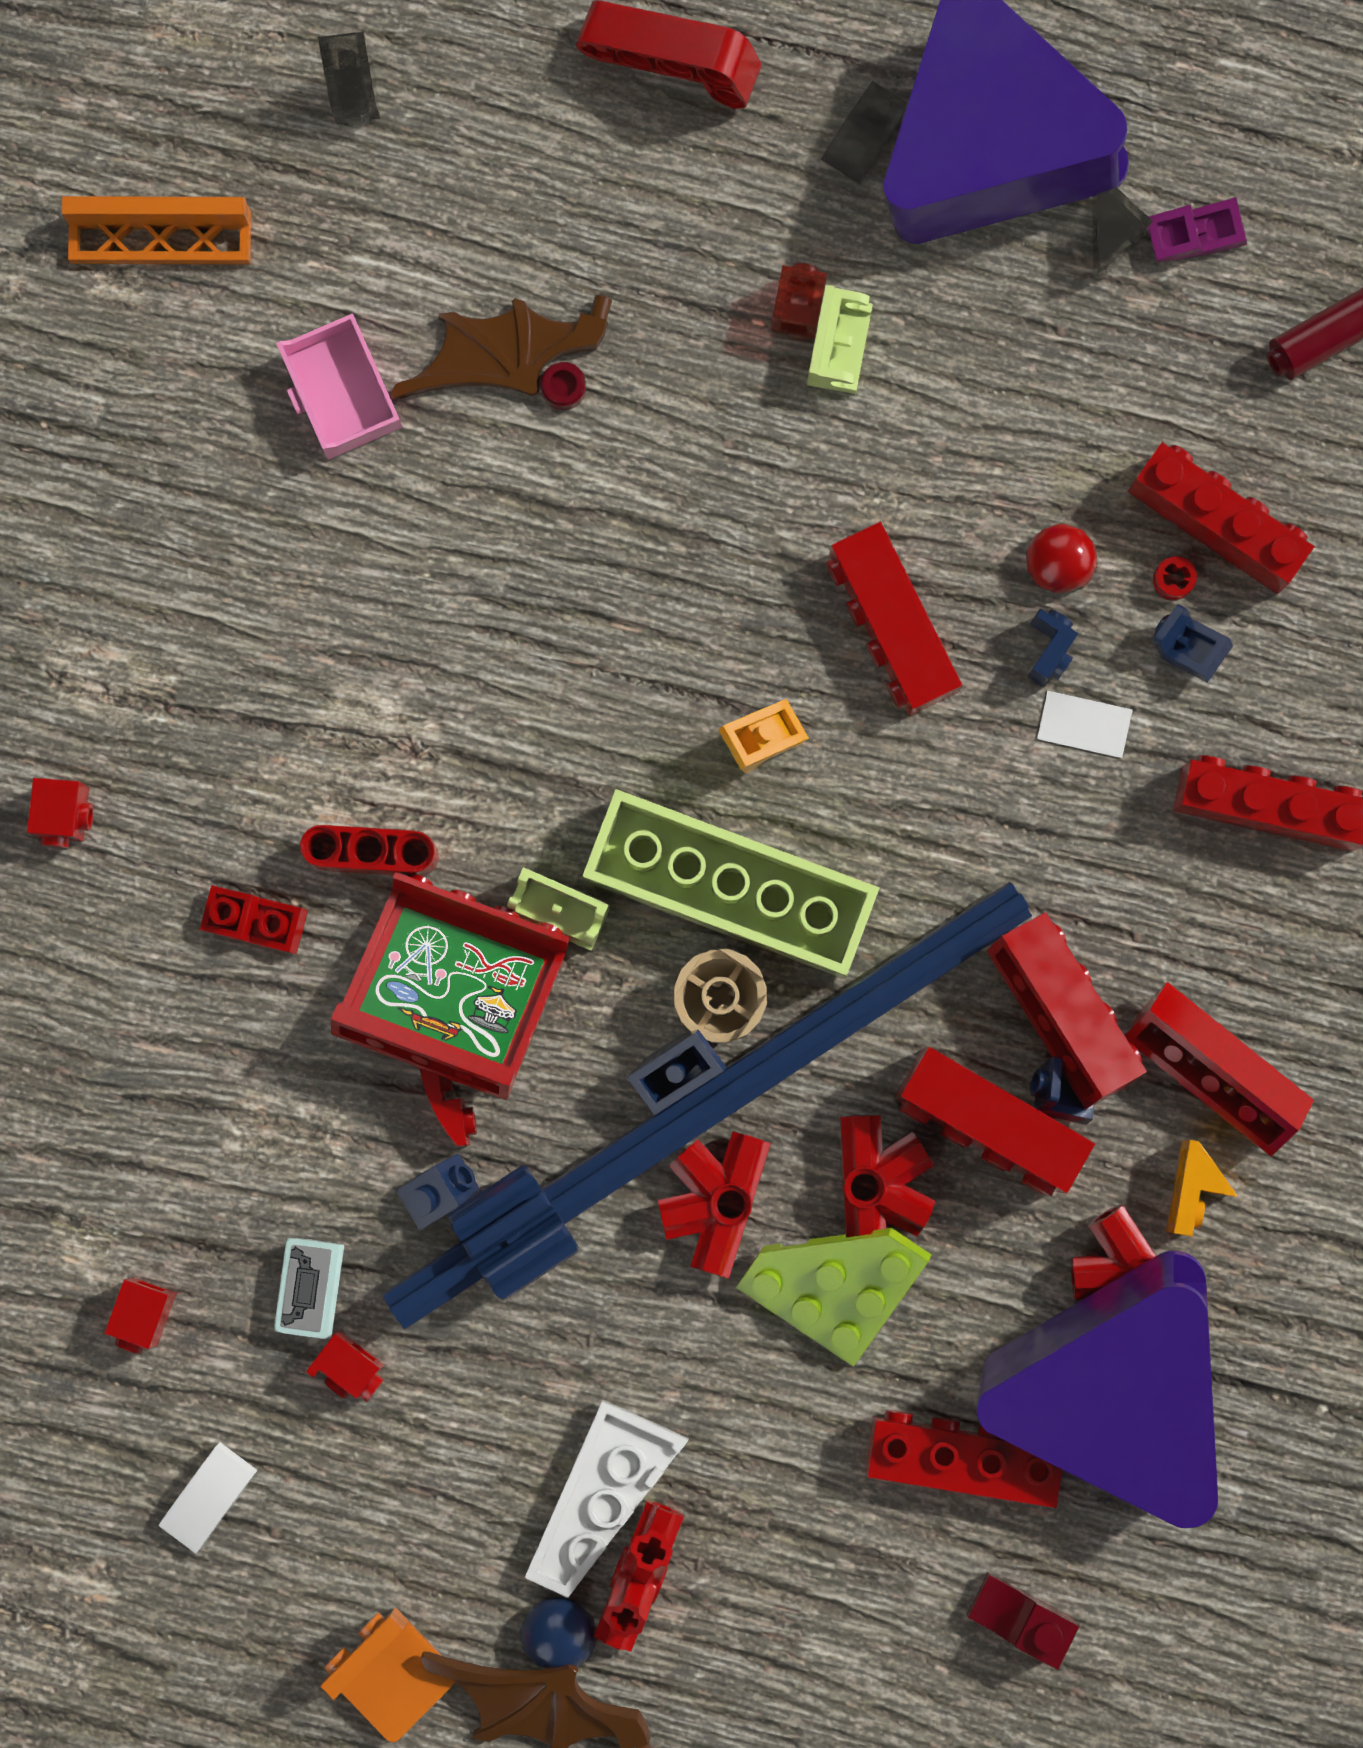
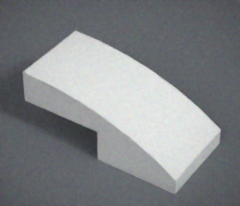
(207, 1497)

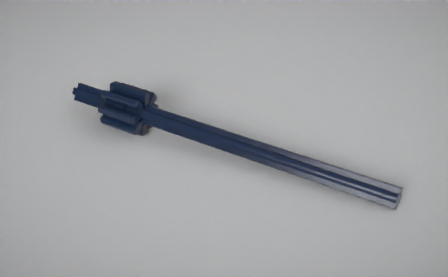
(519, 1229)

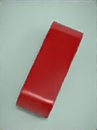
(347, 846)

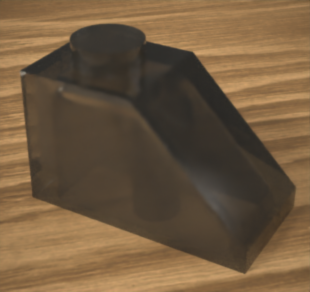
(350, 78)

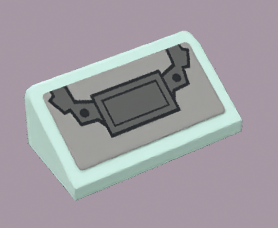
(308, 1288)

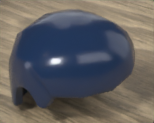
(558, 1633)

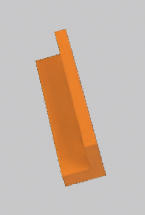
(157, 213)

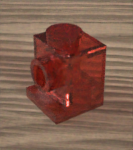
(793, 318)

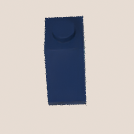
(675, 1070)

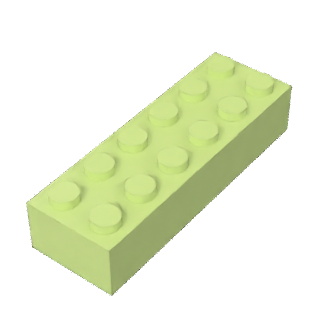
(730, 884)

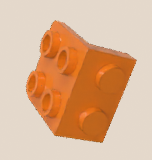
(387, 1675)

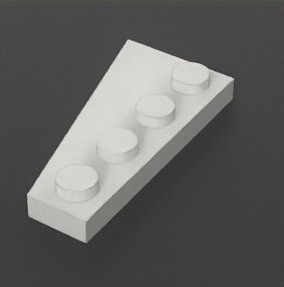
(608, 1481)

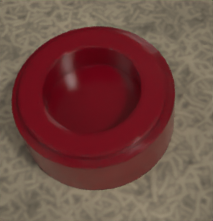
(563, 386)

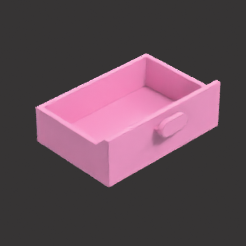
(338, 386)

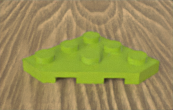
(836, 1285)

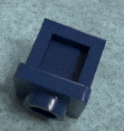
(1190, 644)
(1054, 658)
(1056, 1096)
(439, 1191)

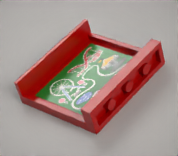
(451, 985)

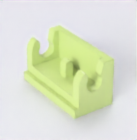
(840, 340)
(550, 902)

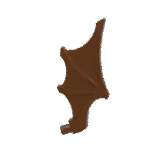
(505, 349)
(539, 1705)

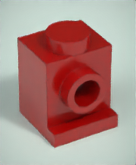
(348, 1368)

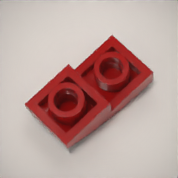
(253, 919)
(452, 1114)

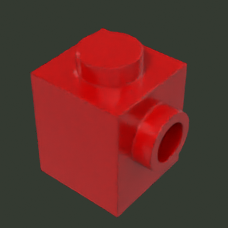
(59, 812)

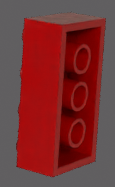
(994, 1121)

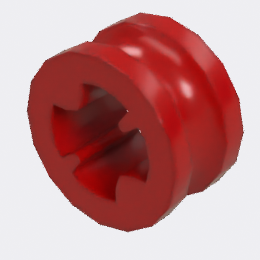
(1176, 564)

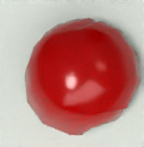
(1061, 558)

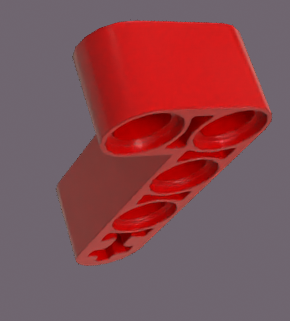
(674, 48)

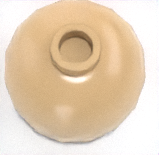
(720, 995)

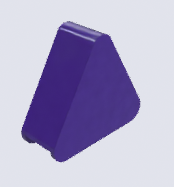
(997, 128)
(1119, 1391)

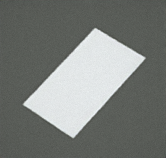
(1084, 724)

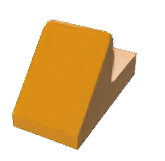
(763, 735)
(1194, 1174)

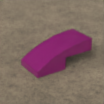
(1197, 231)

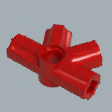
(891, 1169)
(698, 1210)
(1123, 1247)
(639, 1576)

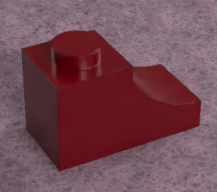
(1023, 1620)

